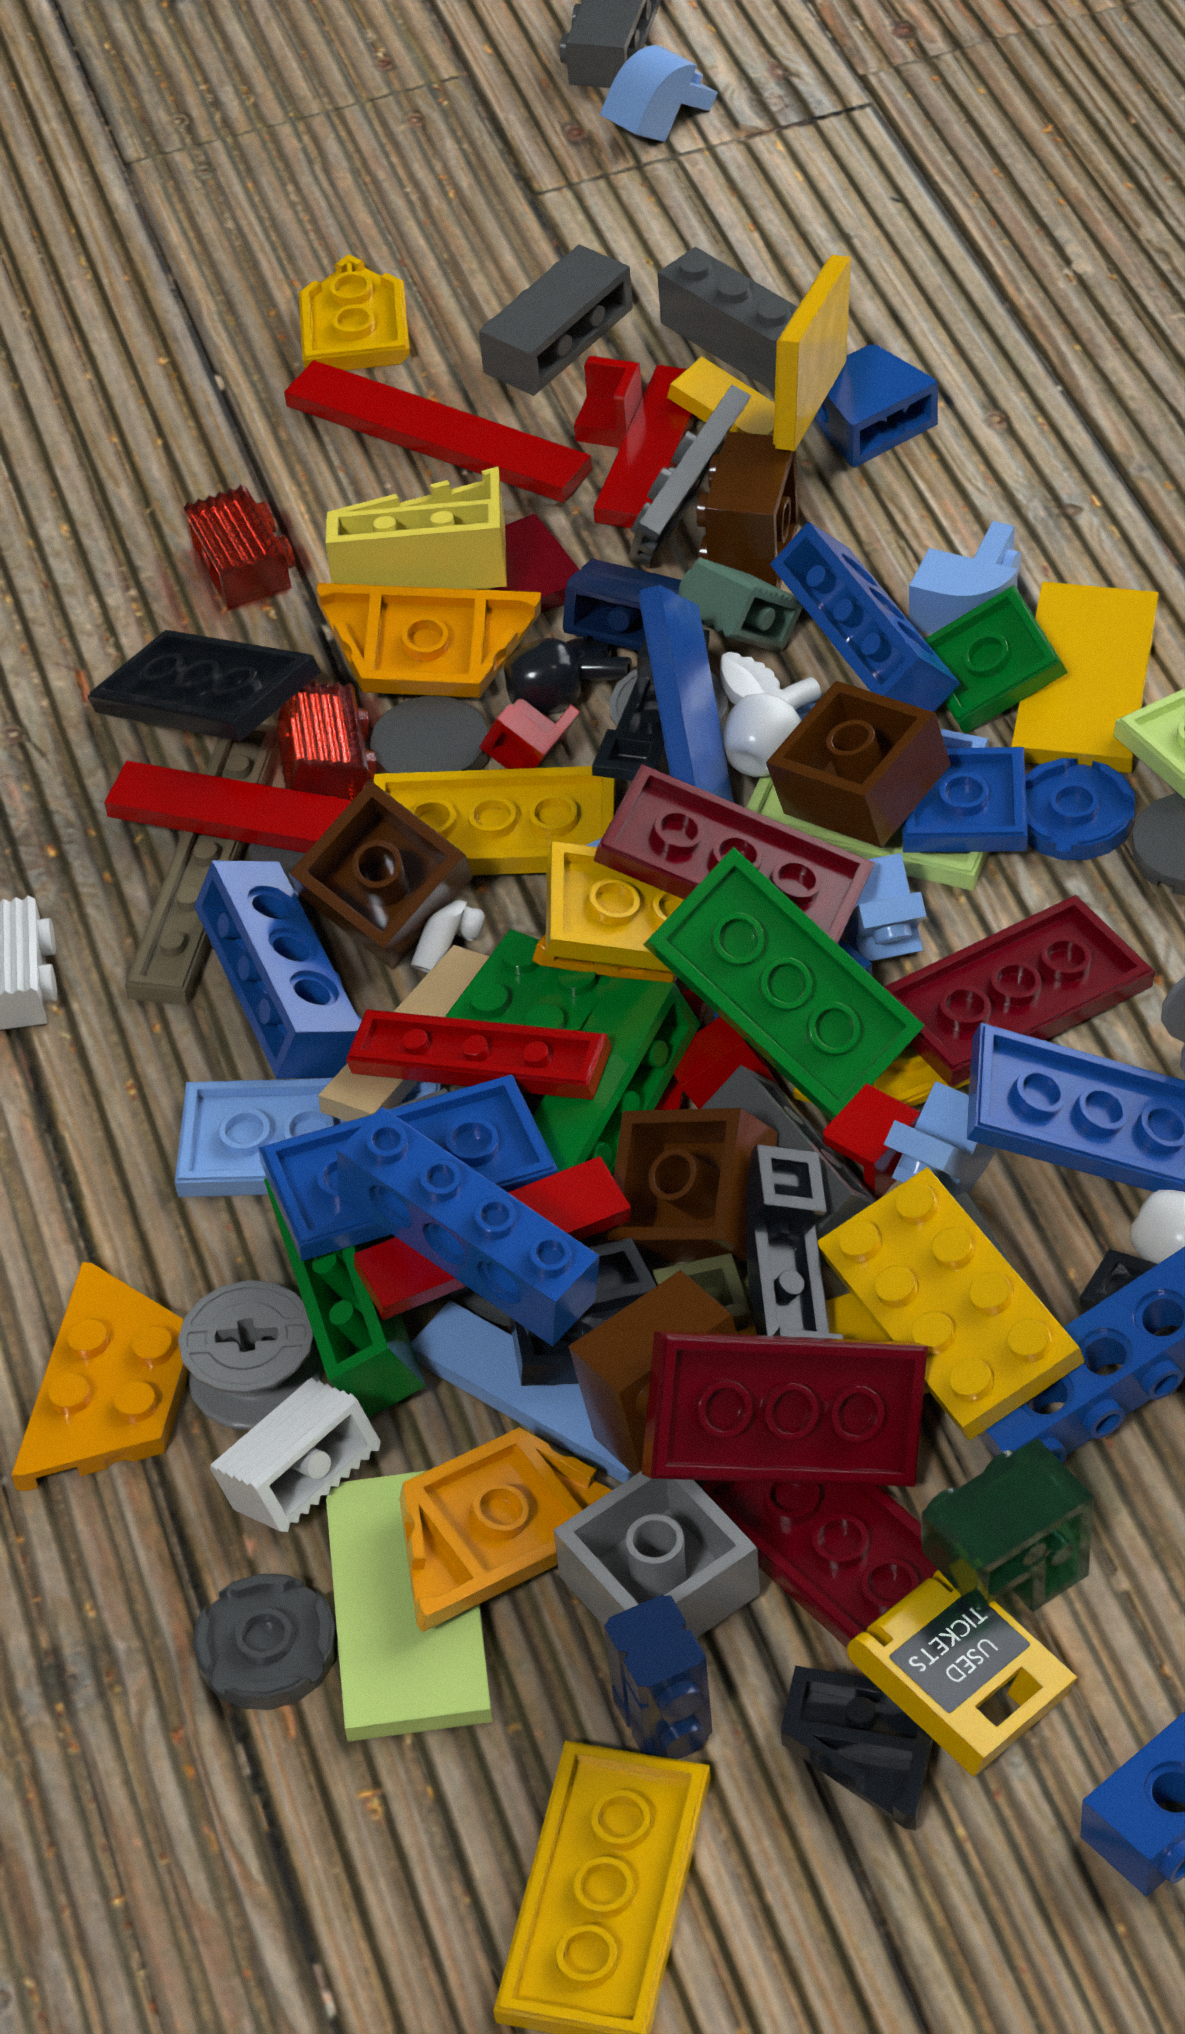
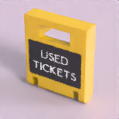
(948, 1659)

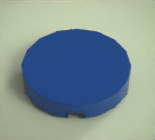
(1077, 809)

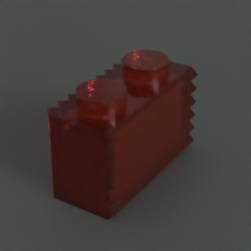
(239, 546)
(324, 741)

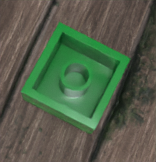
(524, 993)

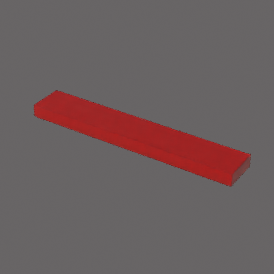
(438, 430)

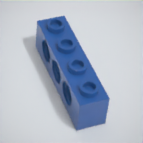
(862, 620)
(277, 968)
(467, 1225)
(1110, 1333)
(1124, 1815)

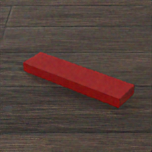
(644, 451)
(221, 807)
(479, 1051)
(575, 1200)

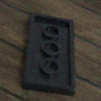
(204, 684)

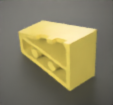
(428, 541)

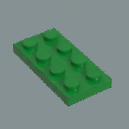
(783, 984)

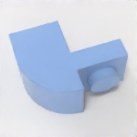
(652, 90)
(955, 584)
(886, 913)
(940, 1142)

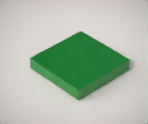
(996, 658)

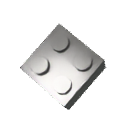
(654, 1542)

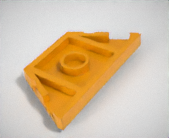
(426, 635)
(107, 1383)
(488, 1521)

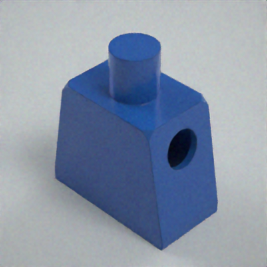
(877, 405)

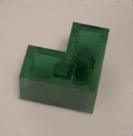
(1012, 1529)

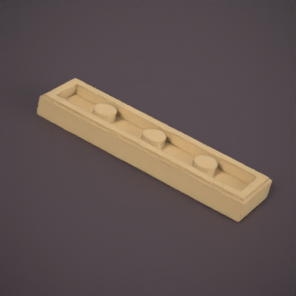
(357, 1095)

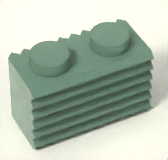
(741, 605)

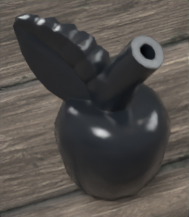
(551, 671)

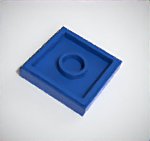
(972, 805)

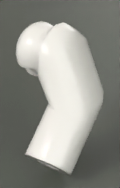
(441, 929)

